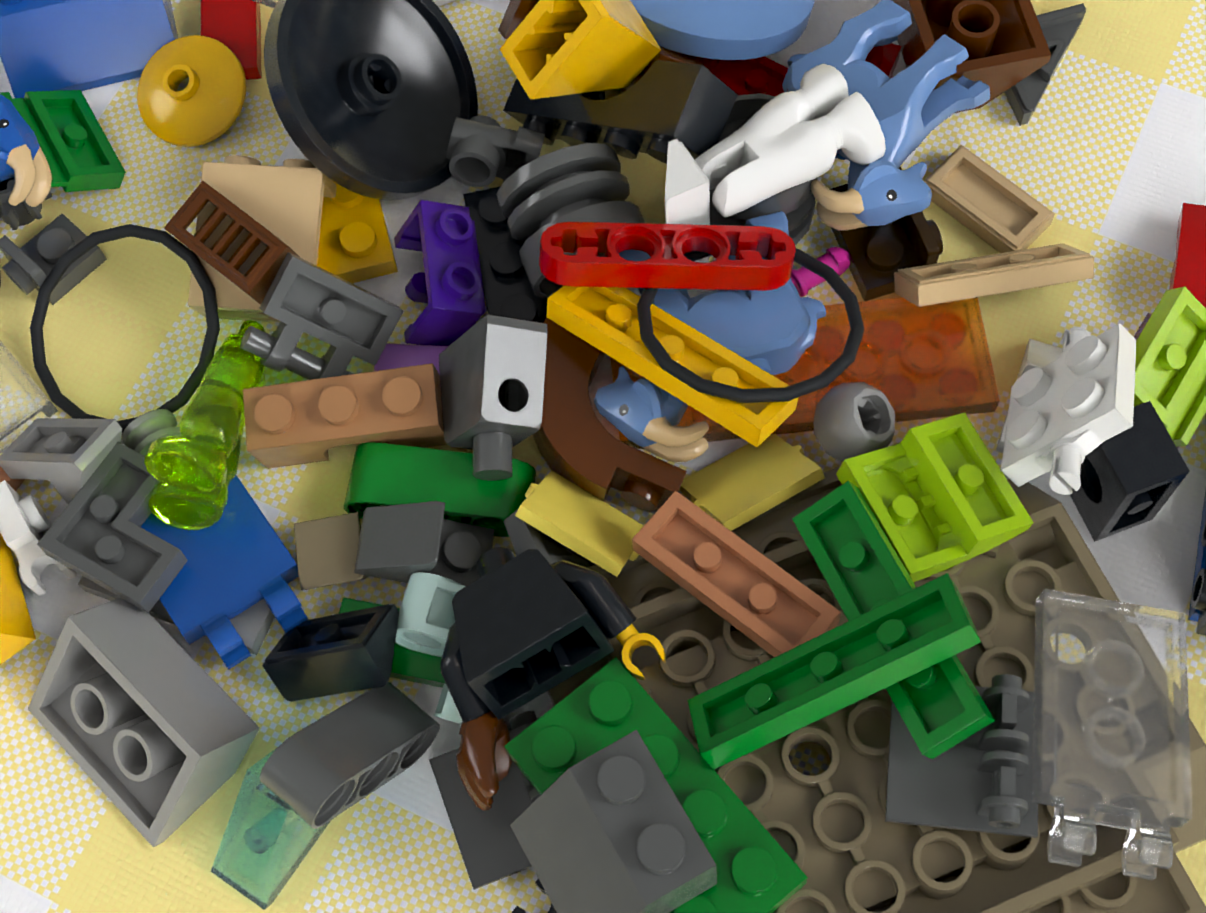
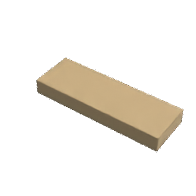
(993, 274)

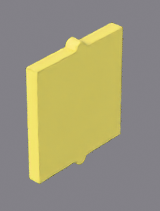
(751, 481)
(580, 522)

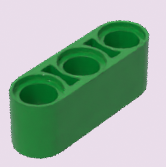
(409, 474)

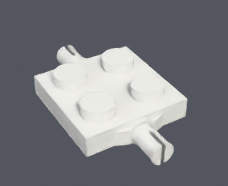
(1070, 407)

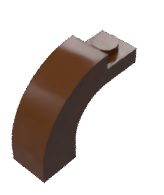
(577, 442)

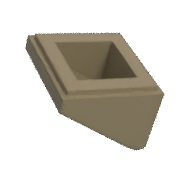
(327, 550)

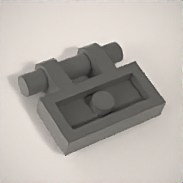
(327, 309)

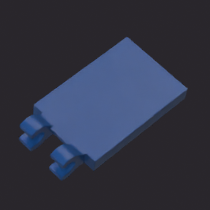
(228, 572)

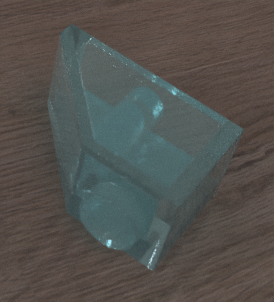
(262, 841)

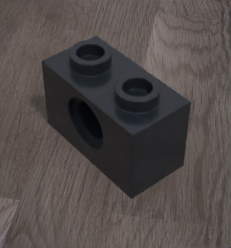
(1129, 476)

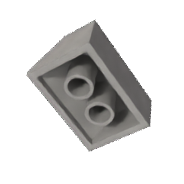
(140, 716)

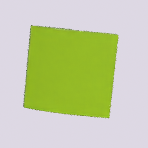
(938, 496)

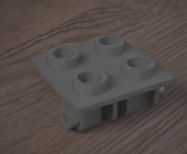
(978, 782)
(486, 836)

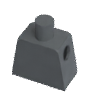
(493, 390)

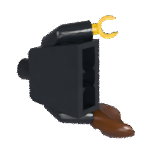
(519, 637)

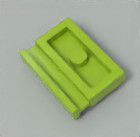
(1173, 363)

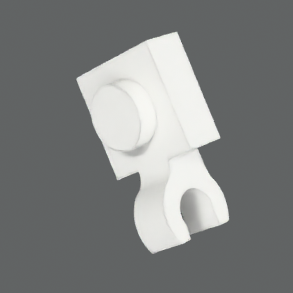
(22, 528)

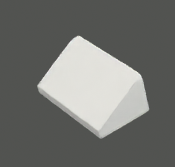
(685, 189)

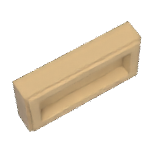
(987, 202)

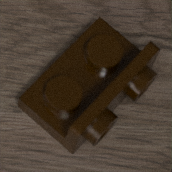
(884, 249)

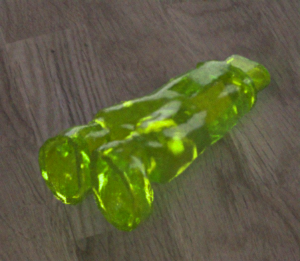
(206, 456)

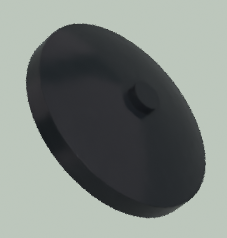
(370, 90)

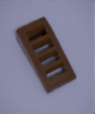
(263, 271)

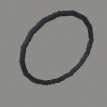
(79, 250)
(763, 394)

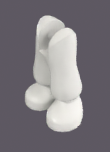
(792, 142)

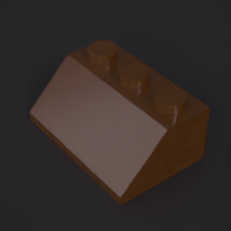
(998, 34)

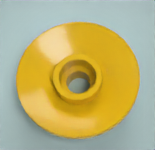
(206, 104)

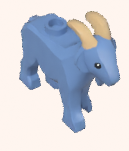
(904, 108)
(760, 326)

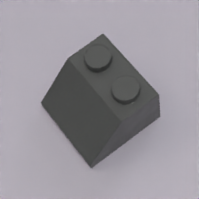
(614, 837)

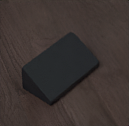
(335, 654)

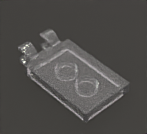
(1111, 727)

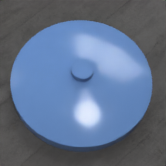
(725, 26)

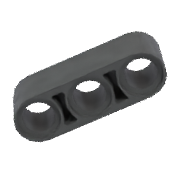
(348, 754)

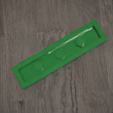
(864, 573)
(832, 671)

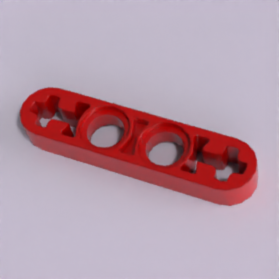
(666, 247)

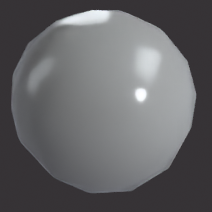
(853, 420)

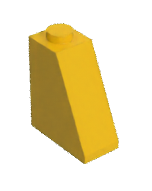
(579, 47)

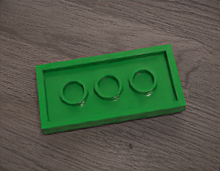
(750, 863)

